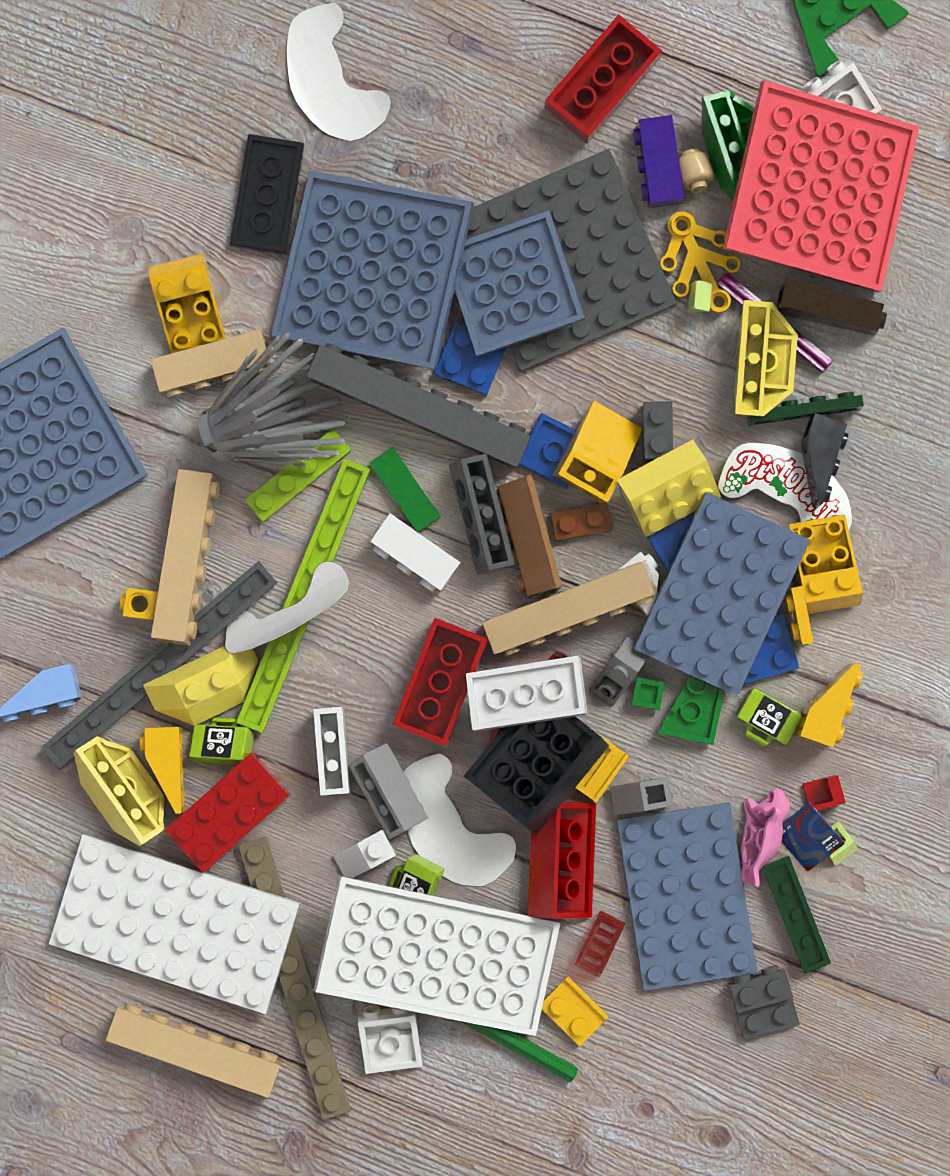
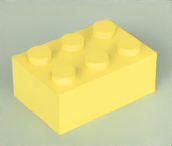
(668, 488)

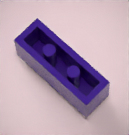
(659, 161)

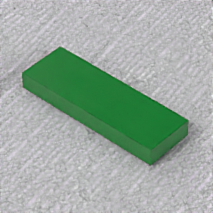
(405, 489)

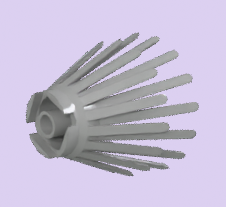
(238, 424)

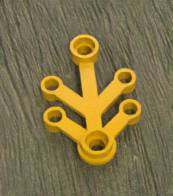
(697, 257)

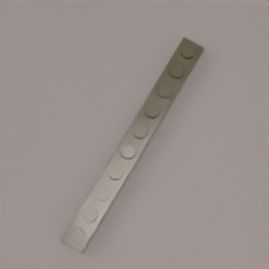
(299, 992)

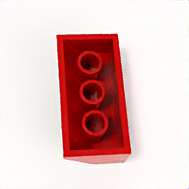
(563, 864)

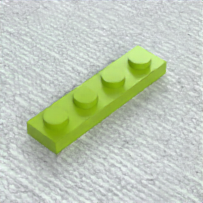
(293, 480)

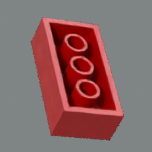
(603, 78)
(440, 681)
(228, 812)

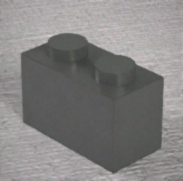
(657, 429)

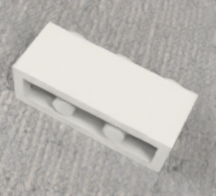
(414, 553)
(331, 751)

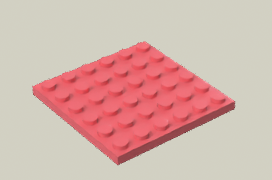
(820, 186)

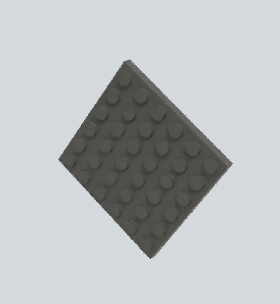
(603, 246)

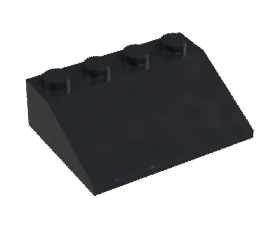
(536, 767)

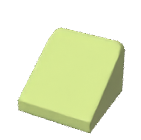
(699, 297)
(847, 849)

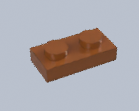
(581, 521)

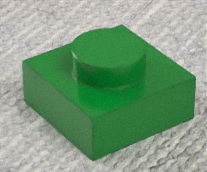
(648, 693)

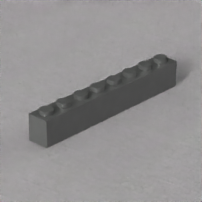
(417, 406)

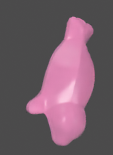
(762, 833)

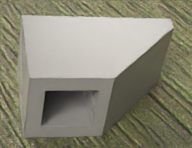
(619, 672)
(641, 796)

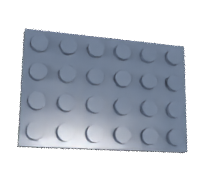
(721, 593)
(686, 896)

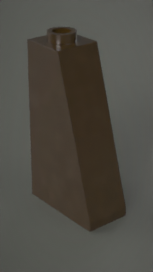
(830, 307)

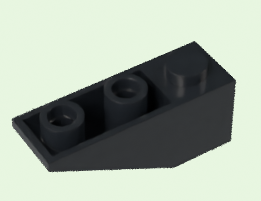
(820, 450)

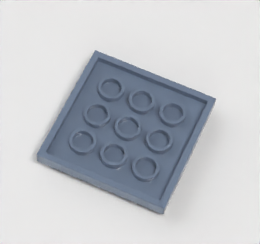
(516, 285)

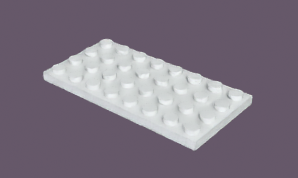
(174, 923)
(436, 956)

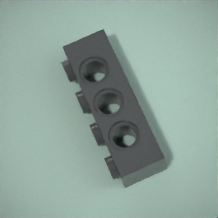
(481, 513)

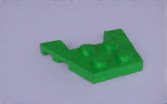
(824, 17)

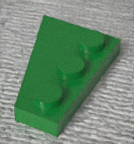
(694, 712)

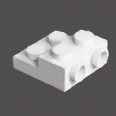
(844, 86)
(389, 1039)

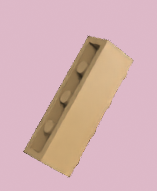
(206, 363)

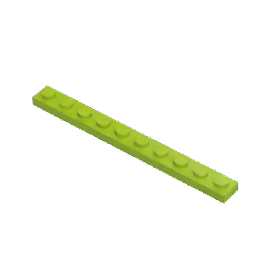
(321, 549)

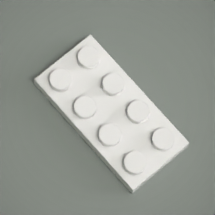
(526, 693)

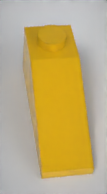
(165, 756)

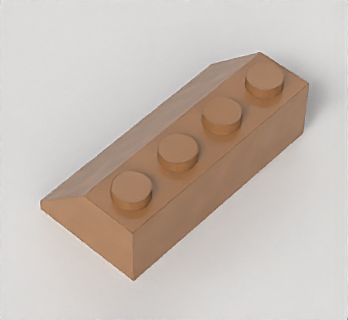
(529, 537)

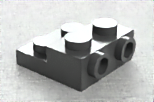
(763, 1002)

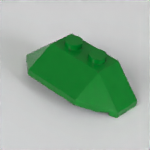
(725, 133)

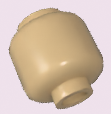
(695, 170)

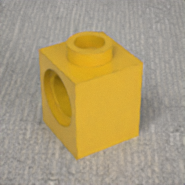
(127, 603)

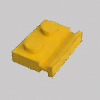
(797, 606)
(602, 772)
(573, 1011)

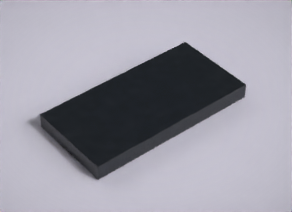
(267, 194)

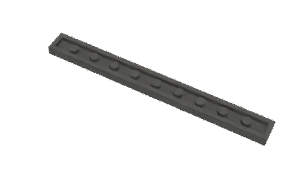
(162, 660)

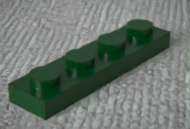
(792, 410)
(796, 914)

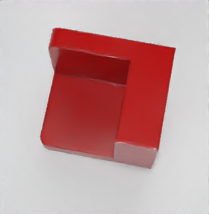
(824, 792)

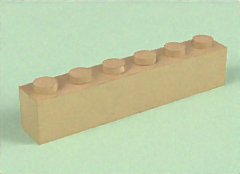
(184, 557)
(570, 607)
(194, 1050)

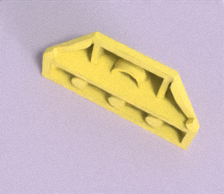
(763, 359)
(204, 686)
(121, 789)

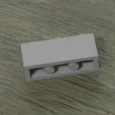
(388, 791)

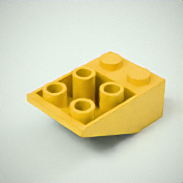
(186, 303)
(598, 452)
(828, 565)
(826, 710)

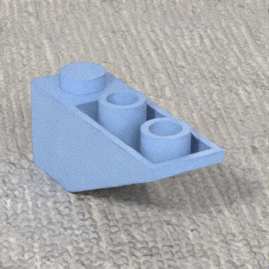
(48, 688)

